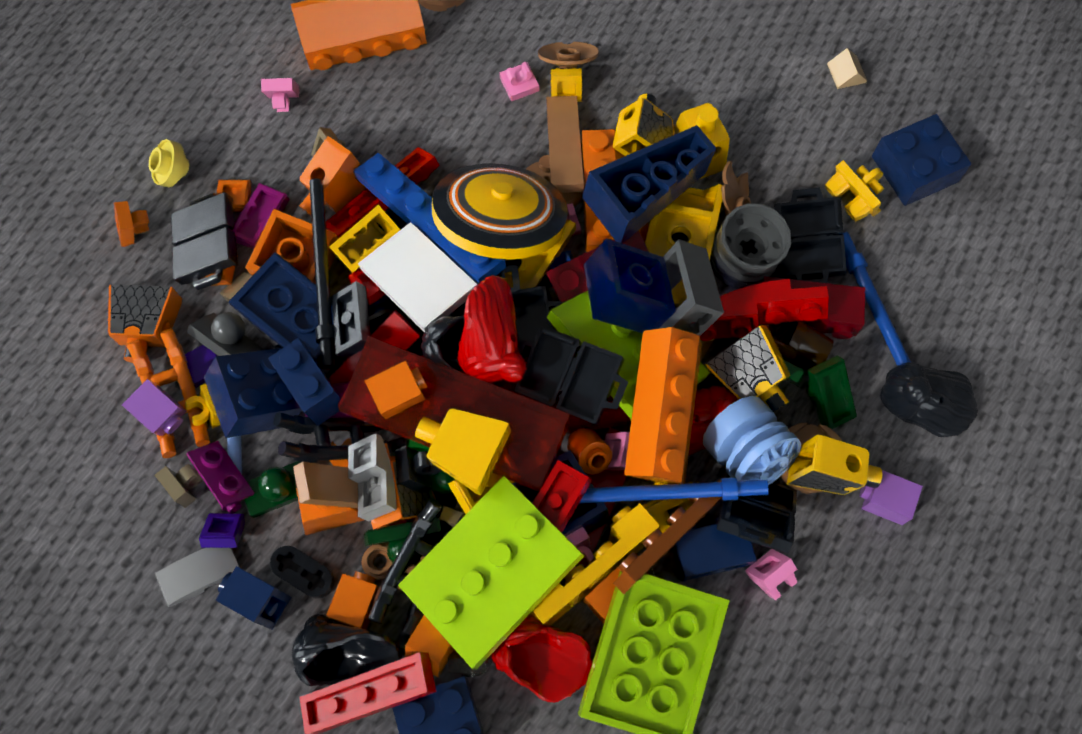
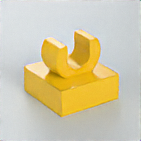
(566, 82)
(205, 403)

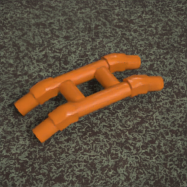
(178, 373)

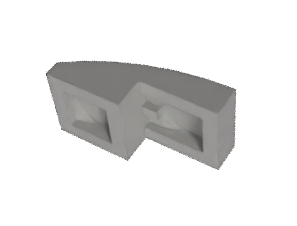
(372, 471)
(195, 573)

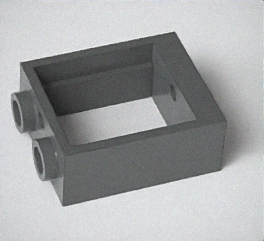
(703, 303)

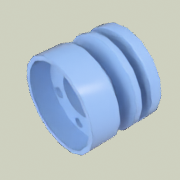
(751, 441)

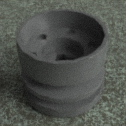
(757, 231)

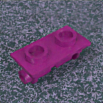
(221, 476)

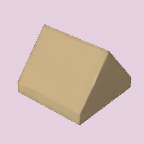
(846, 70)

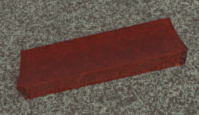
(534, 427)

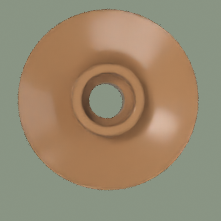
(568, 55)

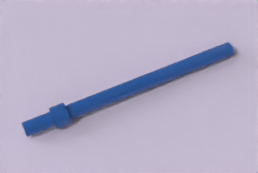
(857, 265)
(727, 489)

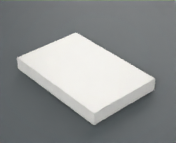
(417, 276)

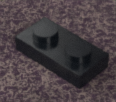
(350, 319)

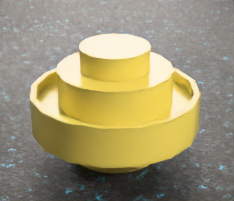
(168, 163)

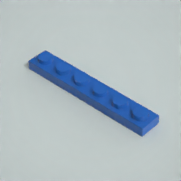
(415, 206)

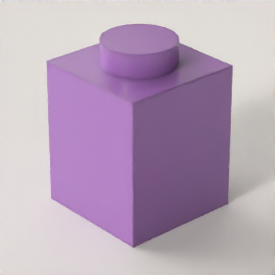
(155, 408)
(893, 499)

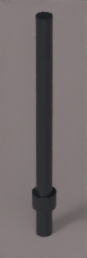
(325, 330)

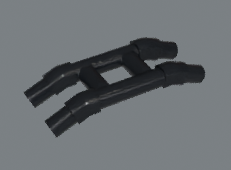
(323, 448)
(413, 543)

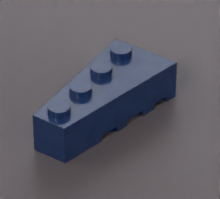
(645, 182)

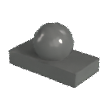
(223, 334)

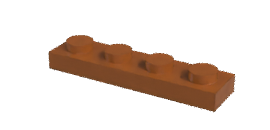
(660, 543)

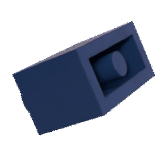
(306, 381)
(711, 552)
(252, 598)

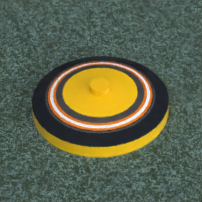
(499, 211)

